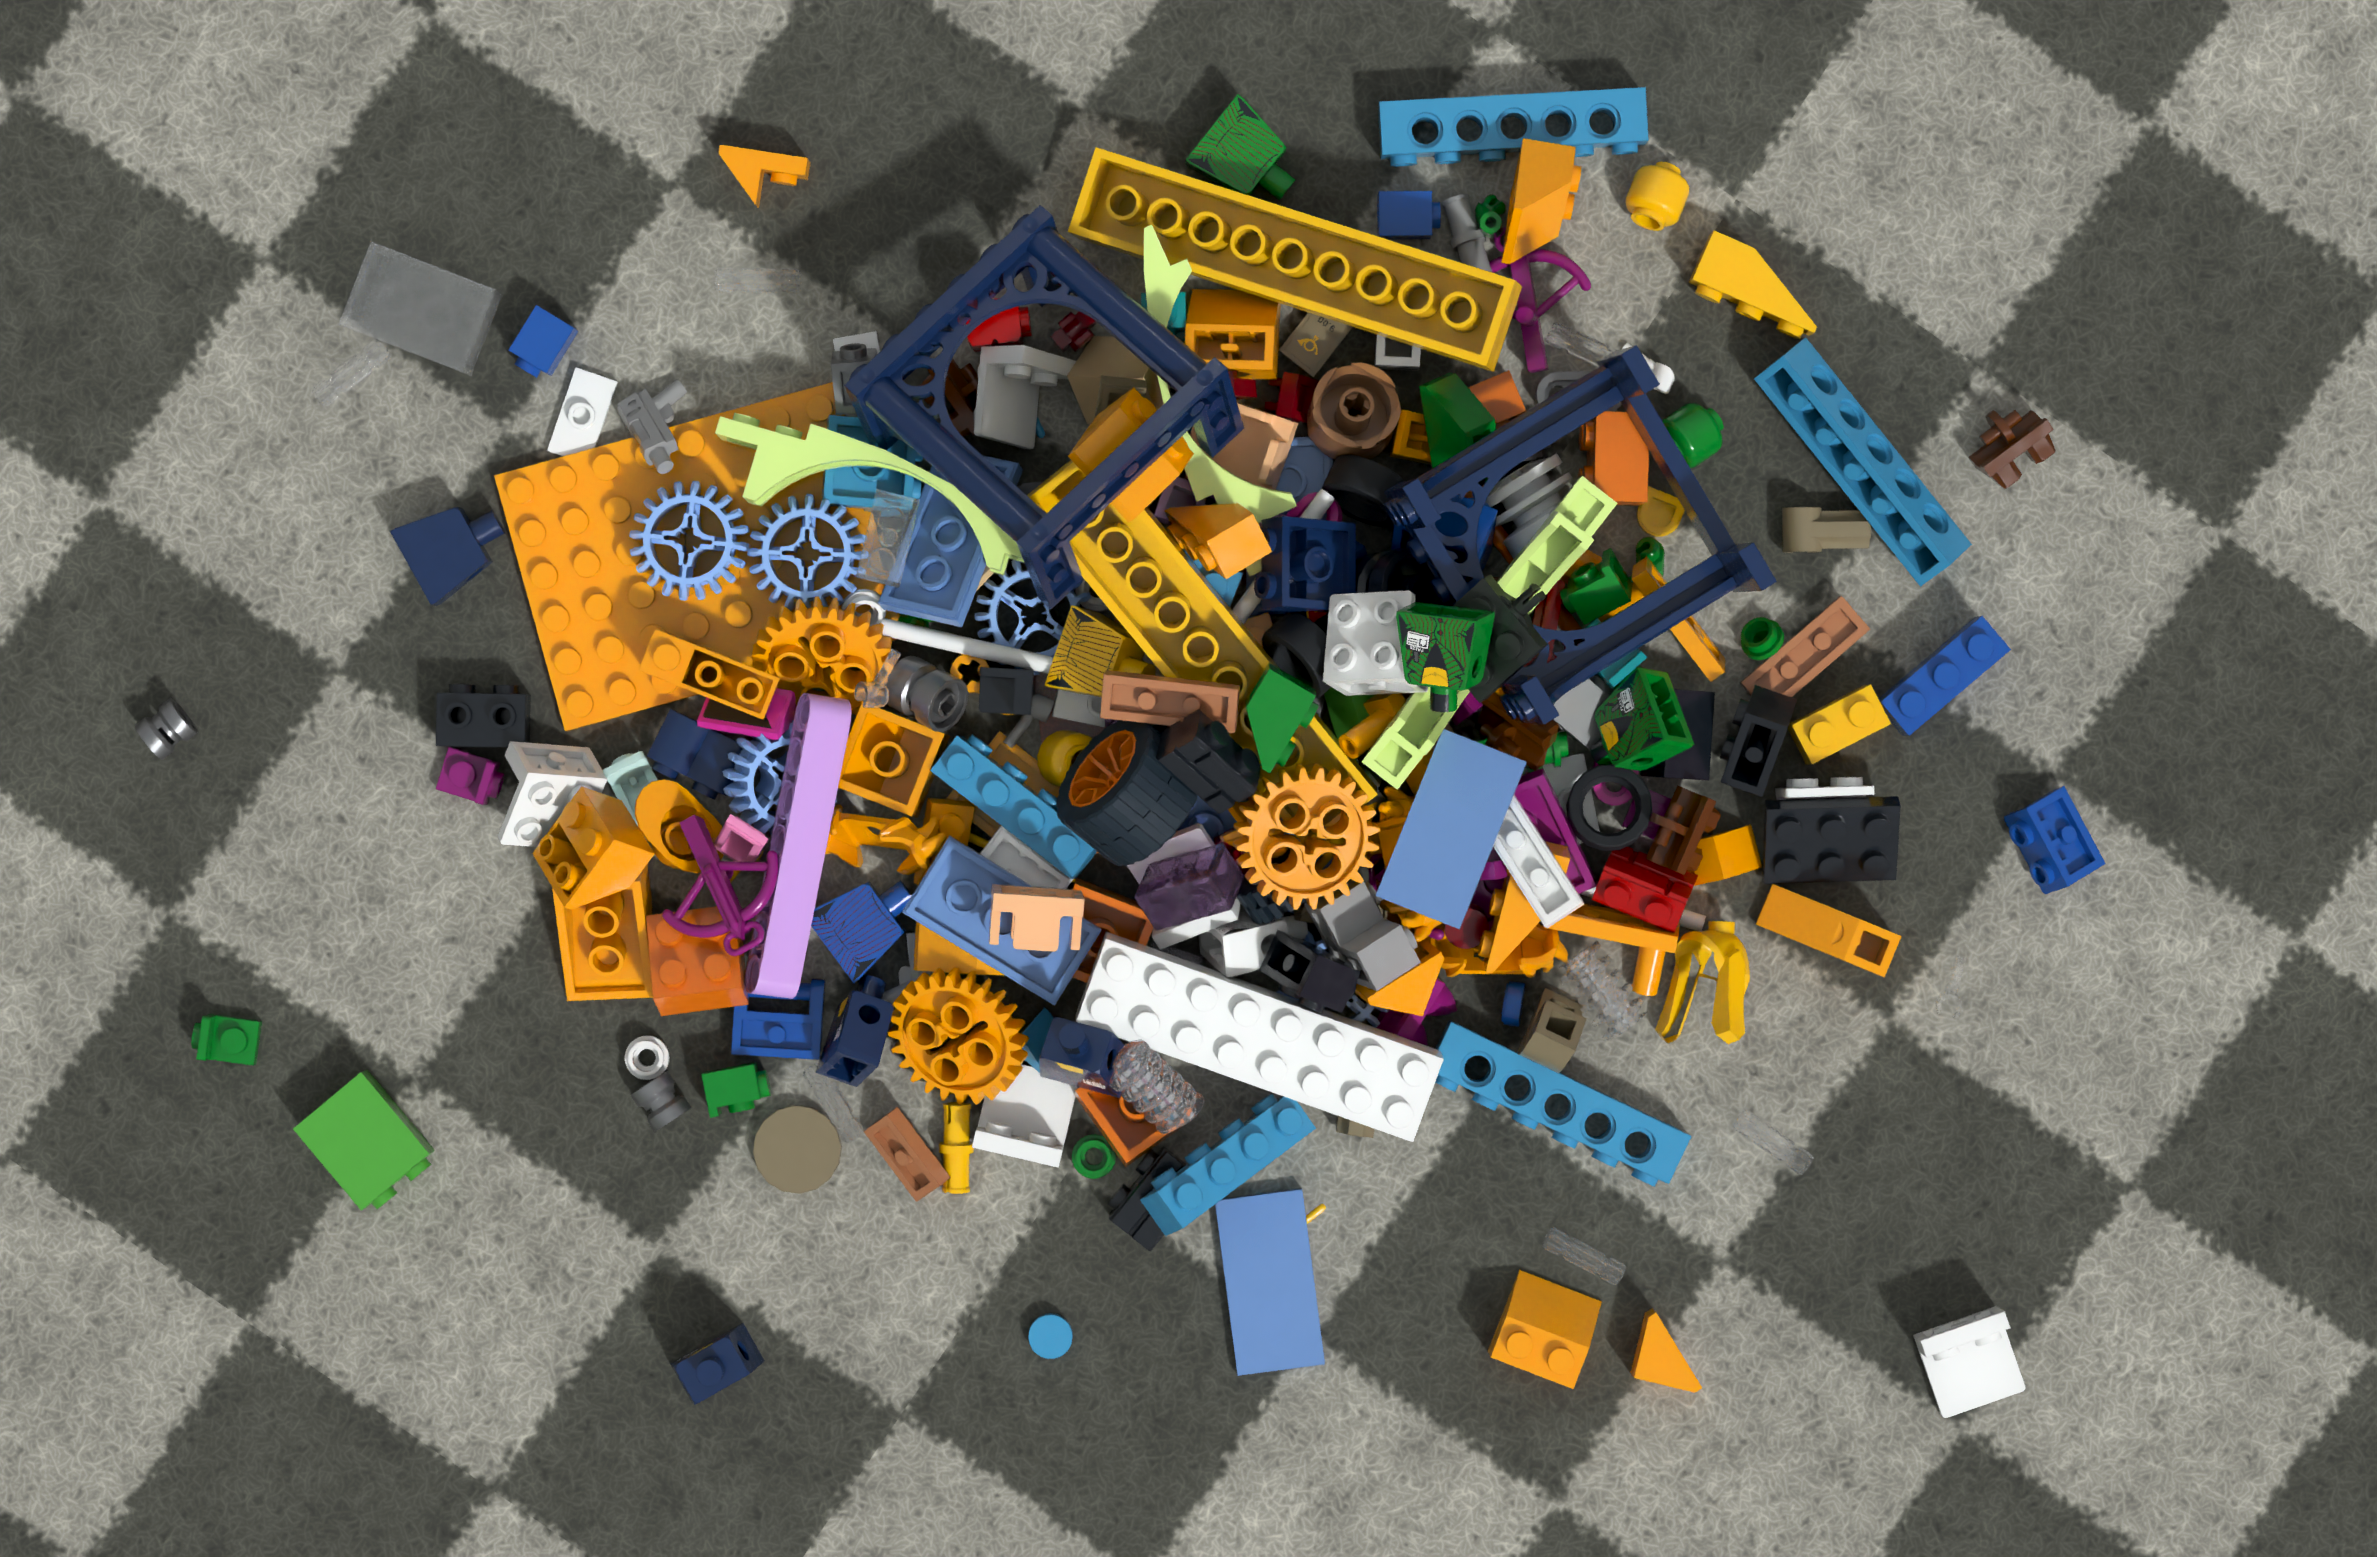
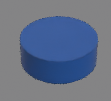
(1513, 1003)

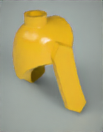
(1732, 980)

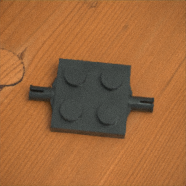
(1512, 637)

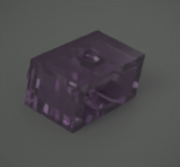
(1189, 886)

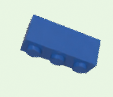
(1943, 675)

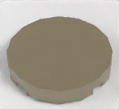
(797, 1149)

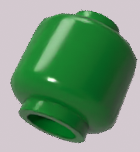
(1695, 432)

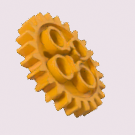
(821, 660)
(1298, 875)
(978, 1069)

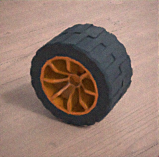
(1122, 795)

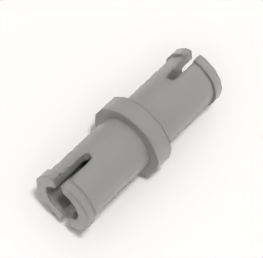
(1466, 236)

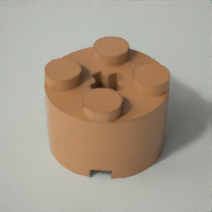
(1357, 388)

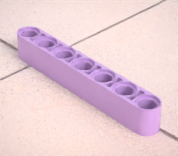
(800, 842)

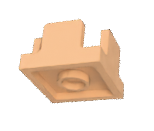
(1258, 449)
(1036, 915)

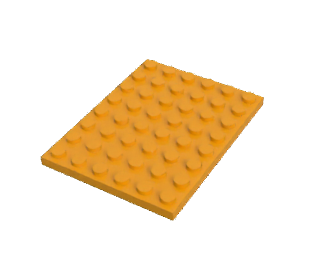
(583, 585)

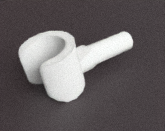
(1662, 373)

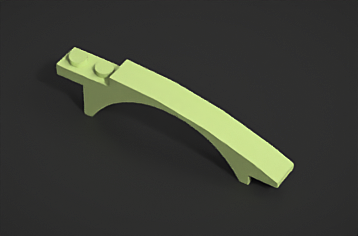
(786, 458)
(1204, 474)
(1541, 562)

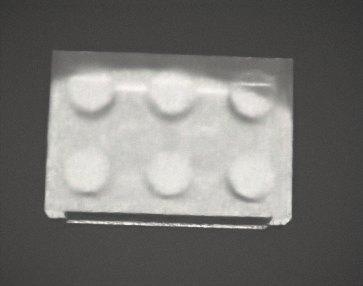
(420, 308)

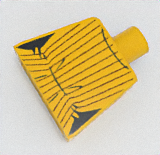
(1088, 649)

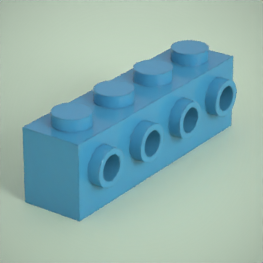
(1012, 803)
(1227, 1164)

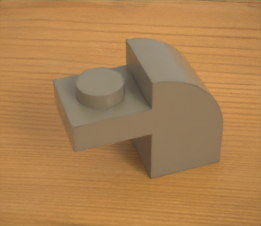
(1552, 1031)

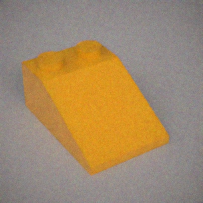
(607, 944)

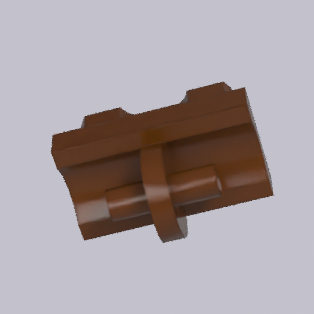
(962, 393)
(2007, 441)
(1515, 738)
(1681, 831)

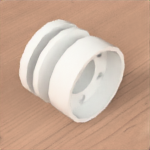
(1527, 499)

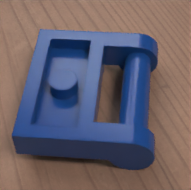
(781, 1032)

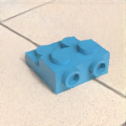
(857, 484)

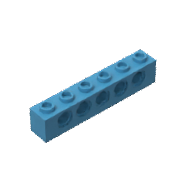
(1624, 106)
(1863, 462)
(1665, 1141)

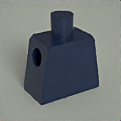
(447, 550)

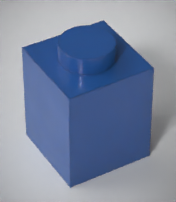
(1407, 215)
(542, 342)

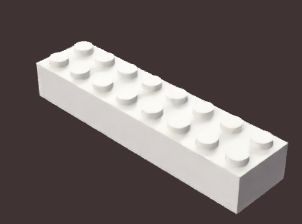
(1259, 1037)

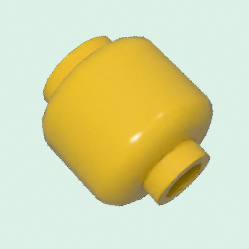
(1657, 196)
(1059, 753)

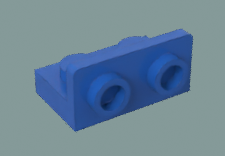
(2054, 841)

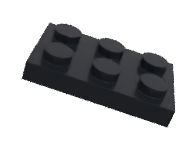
(1830, 840)

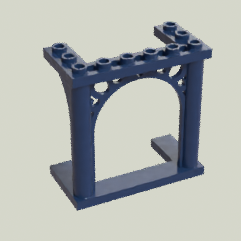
(1051, 273)
(1420, 501)

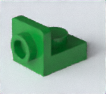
(227, 1039)

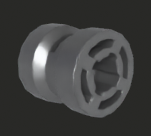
(166, 729)
(660, 1100)

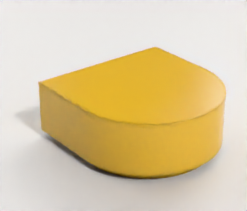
(1660, 514)

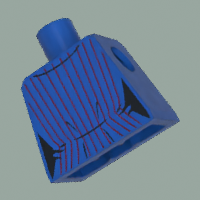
(861, 925)

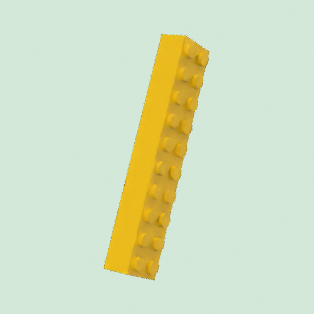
(1298, 259)
(1186, 624)

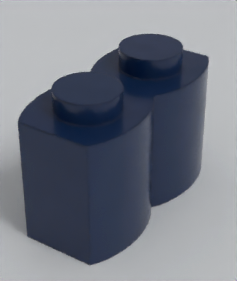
(694, 753)

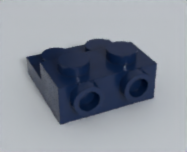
(1306, 563)

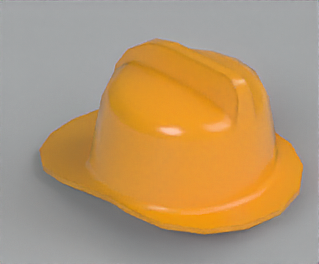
(658, 815)

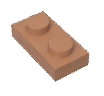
(907, 1154)

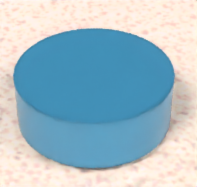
(1050, 1336)

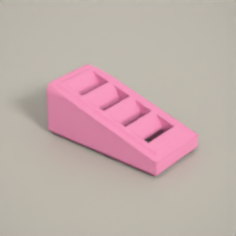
(740, 840)

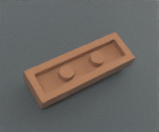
(1809, 650)
(1167, 699)

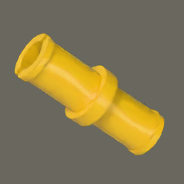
(956, 1147)

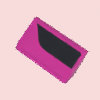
(728, 719)

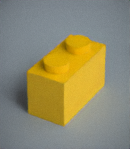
(1838, 724)

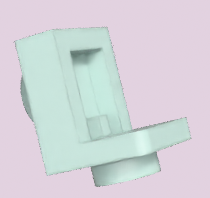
(628, 777)

